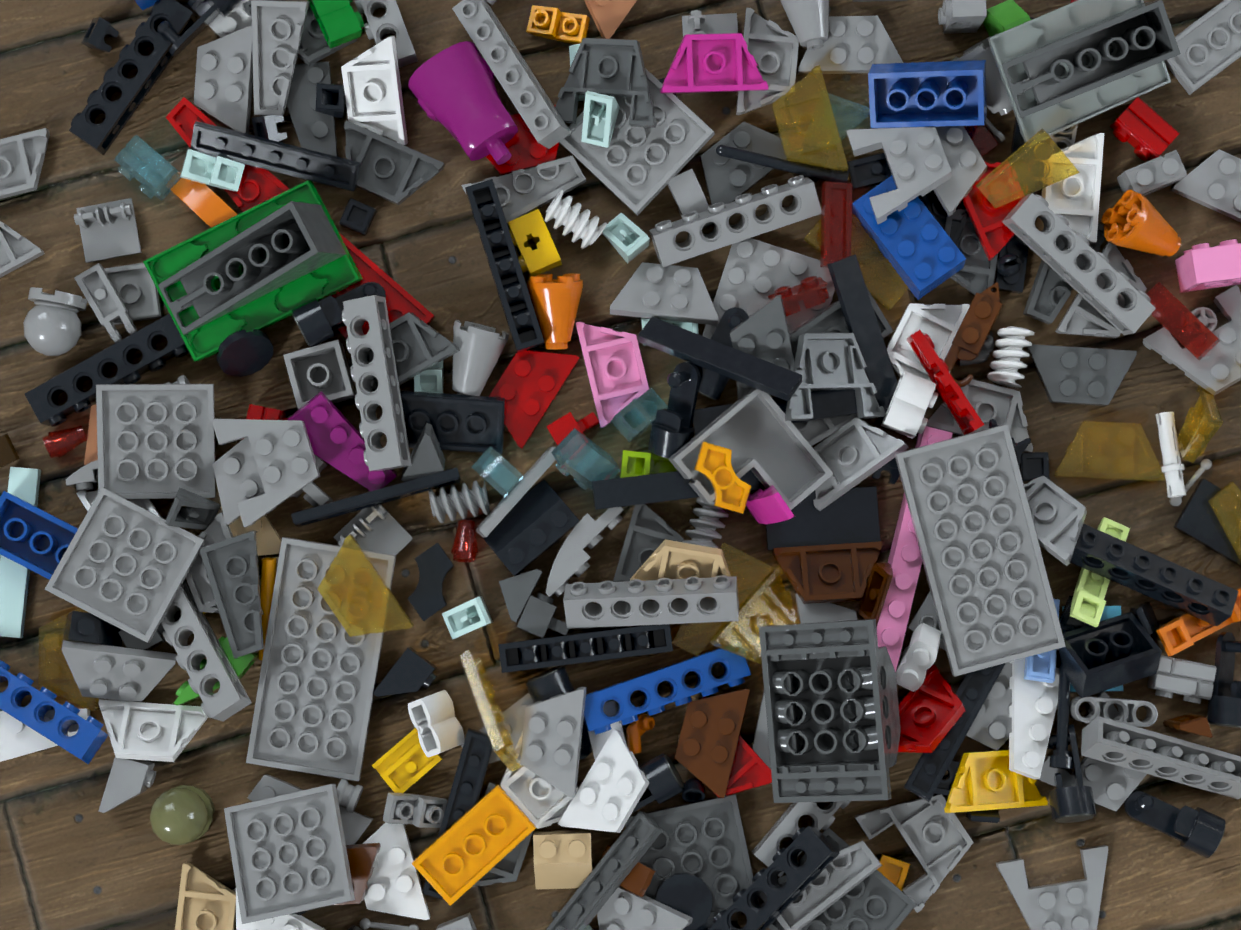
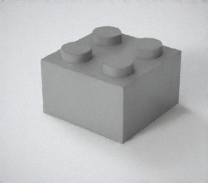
(319, 370)

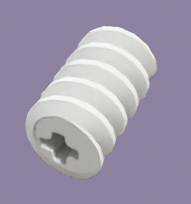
(574, 220)
(1009, 356)

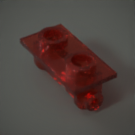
(809, 291)

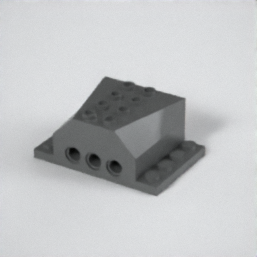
(829, 711)

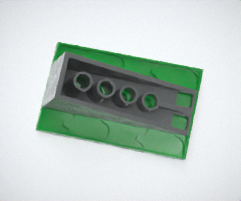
(252, 269)

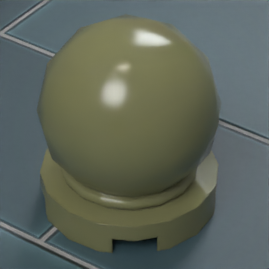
(182, 814)

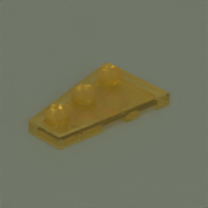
(1027, 170)

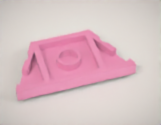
(612, 369)

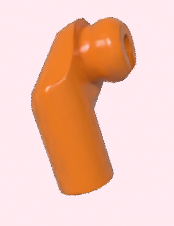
(636, 730)

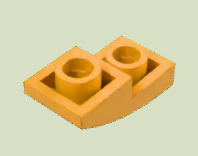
(557, 25)

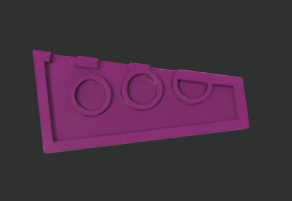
(339, 442)

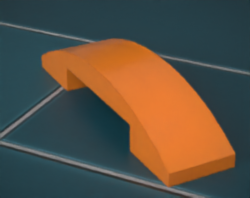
(203, 202)
(1187, 629)

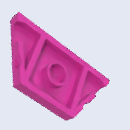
(713, 65)

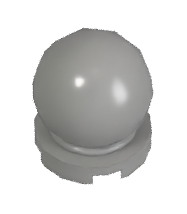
(53, 322)

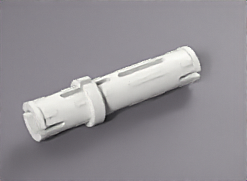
(1170, 453)

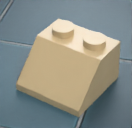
(562, 858)

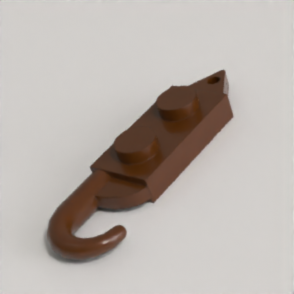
(974, 329)

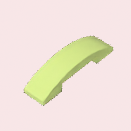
(1091, 588)

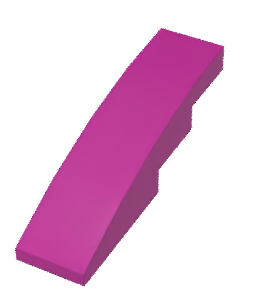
(768, 506)

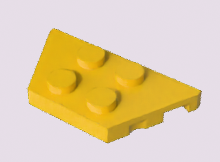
(988, 784)

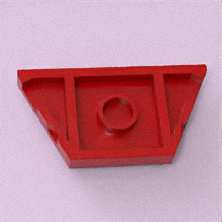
(524, 150)
(987, 219)
(530, 388)
(928, 714)
(747, 770)

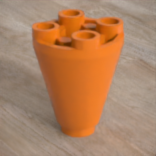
(1139, 226)
(555, 306)

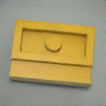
(405, 763)

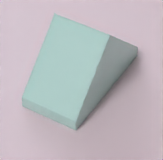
(599, 118)
(626, 237)
(467, 617)

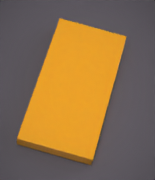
(474, 845)

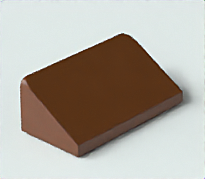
(876, 591)
(1190, 723)

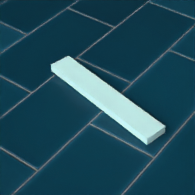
(14, 577)

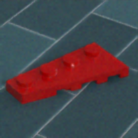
(945, 384)

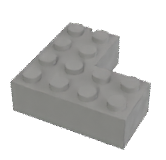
(759, 443)

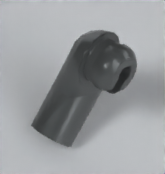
(984, 354)

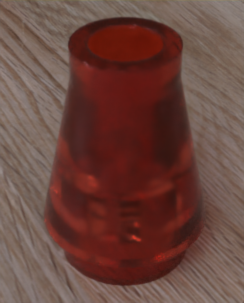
(63, 441)
(465, 542)

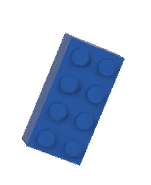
(927, 94)
(911, 242)
(32, 535)

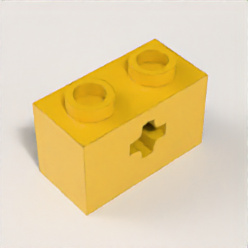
(533, 227)

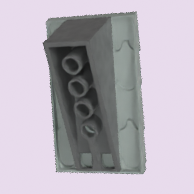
(1083, 61)

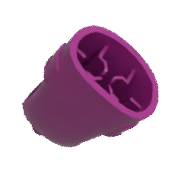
(462, 96)

